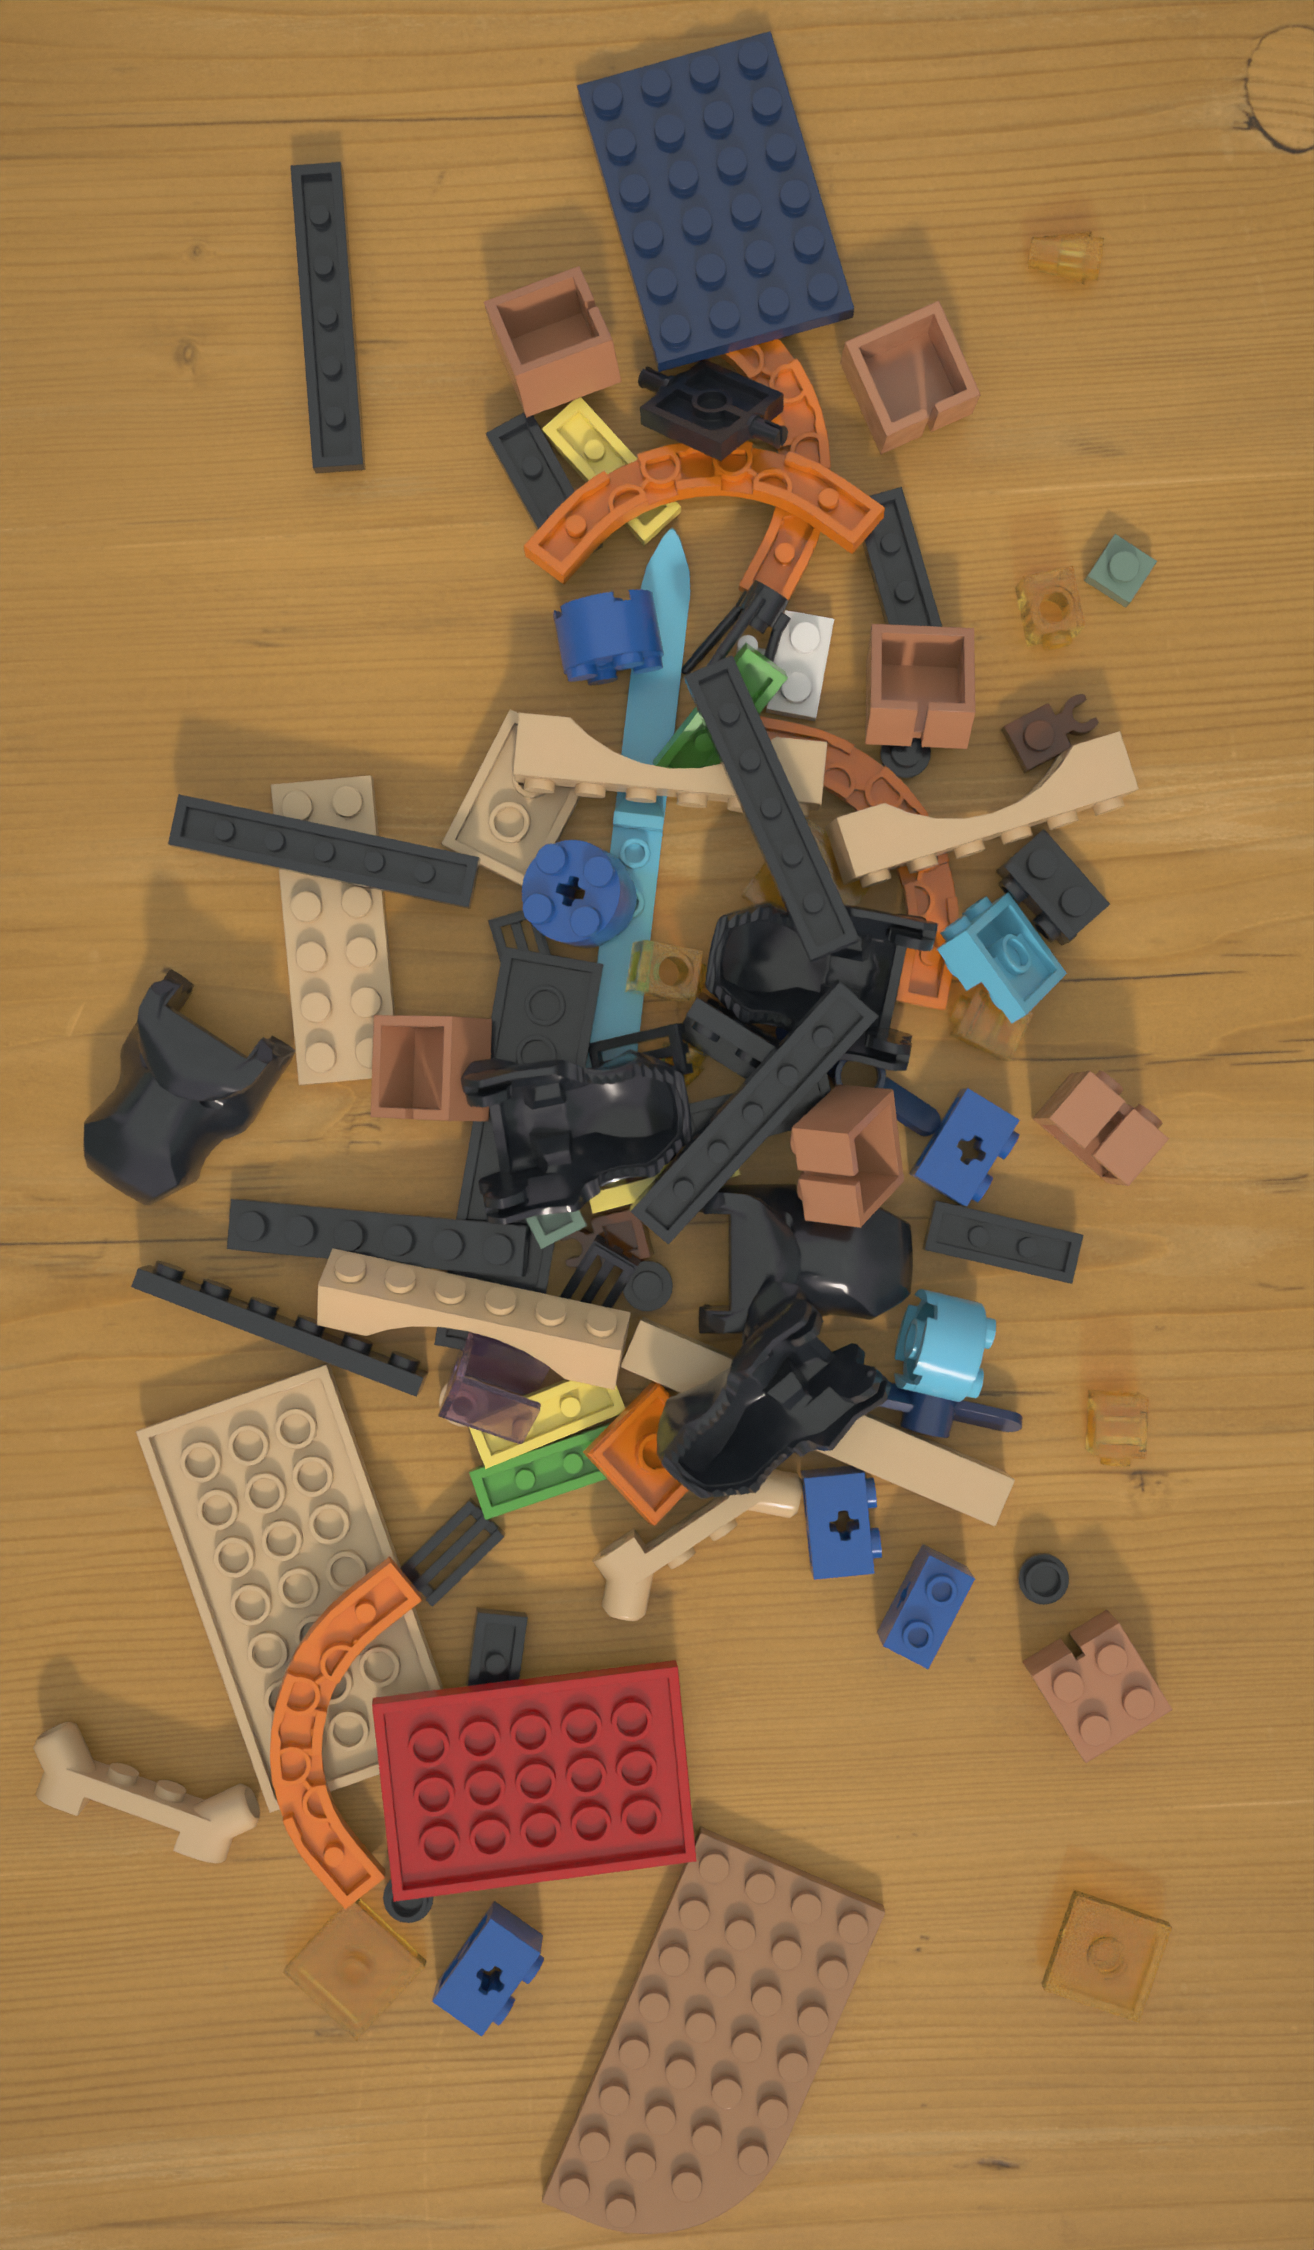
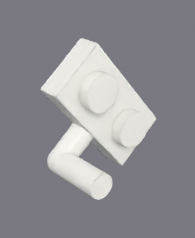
(804, 658)

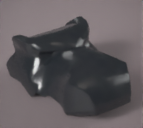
(767, 978)
(175, 1097)
(575, 1128)
(837, 1266)
(773, 1400)

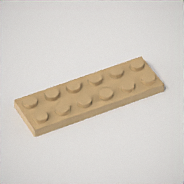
(334, 940)

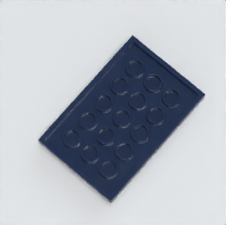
(715, 201)

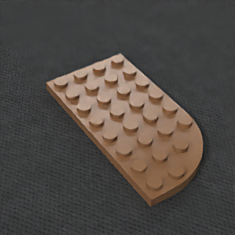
(713, 2042)

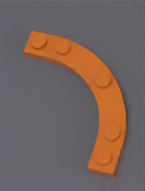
(685, 473)
(789, 539)
(927, 893)
(299, 1722)

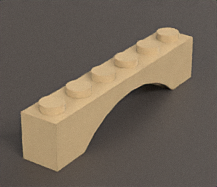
(560, 753)
(888, 838)
(379, 1295)

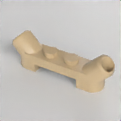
(631, 1564)
(74, 1778)

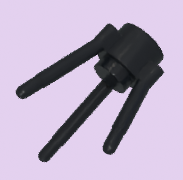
(756, 609)

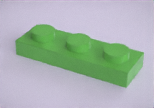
(691, 743)
(537, 1474)

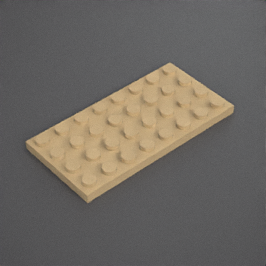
(270, 1533)

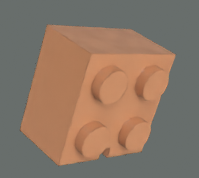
(553, 341)
(909, 377)
(920, 685)
(422, 1064)
(1101, 1127)
(848, 1155)
(1101, 1692)

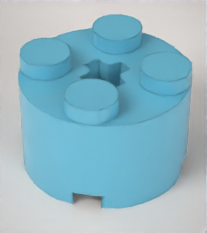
(943, 1346)

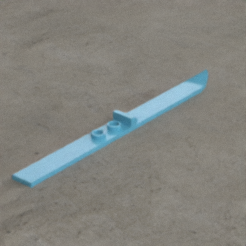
(635, 824)

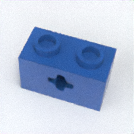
(966, 1119)
(832, 1551)
(925, 1606)
(496, 1941)

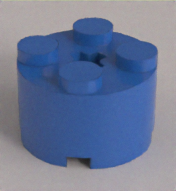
(608, 636)
(551, 888)

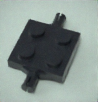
(711, 409)

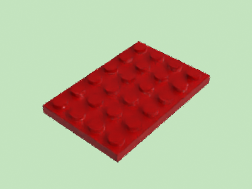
(534, 1780)

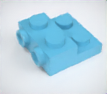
(1002, 951)

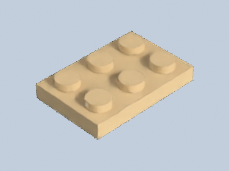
(502, 819)

